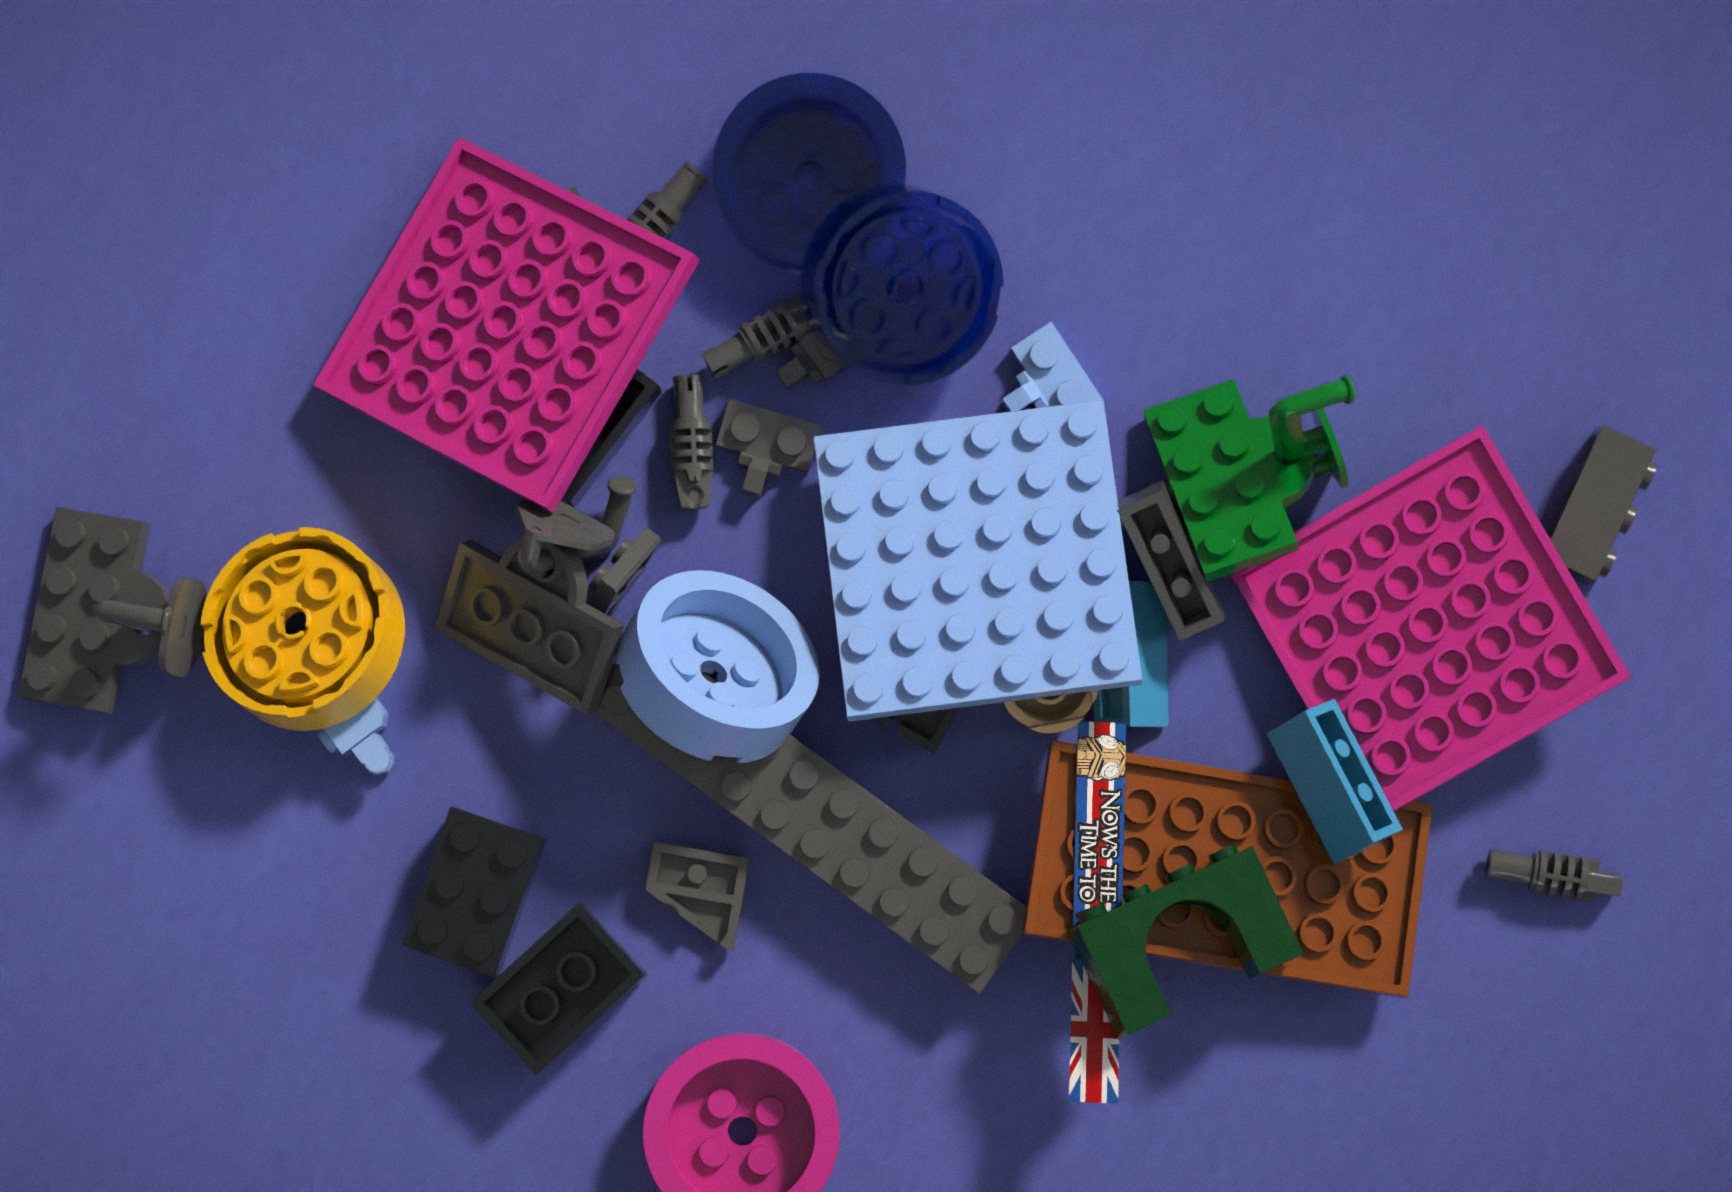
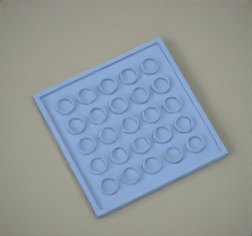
(977, 561)

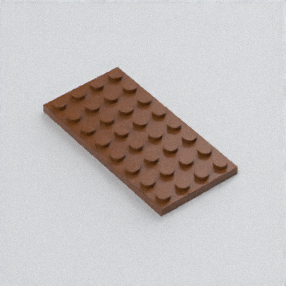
(1347, 917)

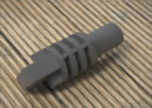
(662, 210)
(759, 337)
(690, 445)
(1554, 874)

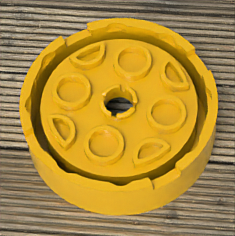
(348, 640)

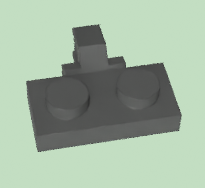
(766, 442)
(629, 562)

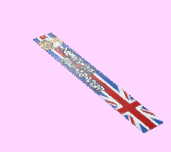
(1096, 881)

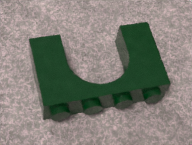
(1229, 889)

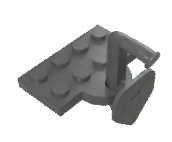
(531, 602)
(95, 611)

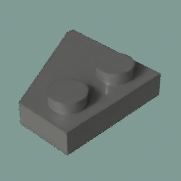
(700, 887)

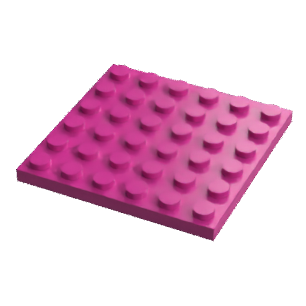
(506, 323)
(1434, 619)

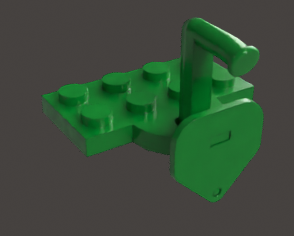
(1242, 472)

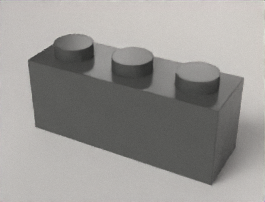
(1600, 502)
(1170, 560)

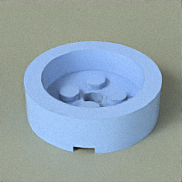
(722, 626)

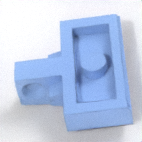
(1049, 373)

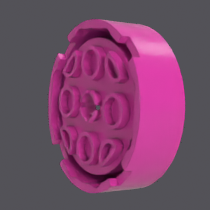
(735, 1078)

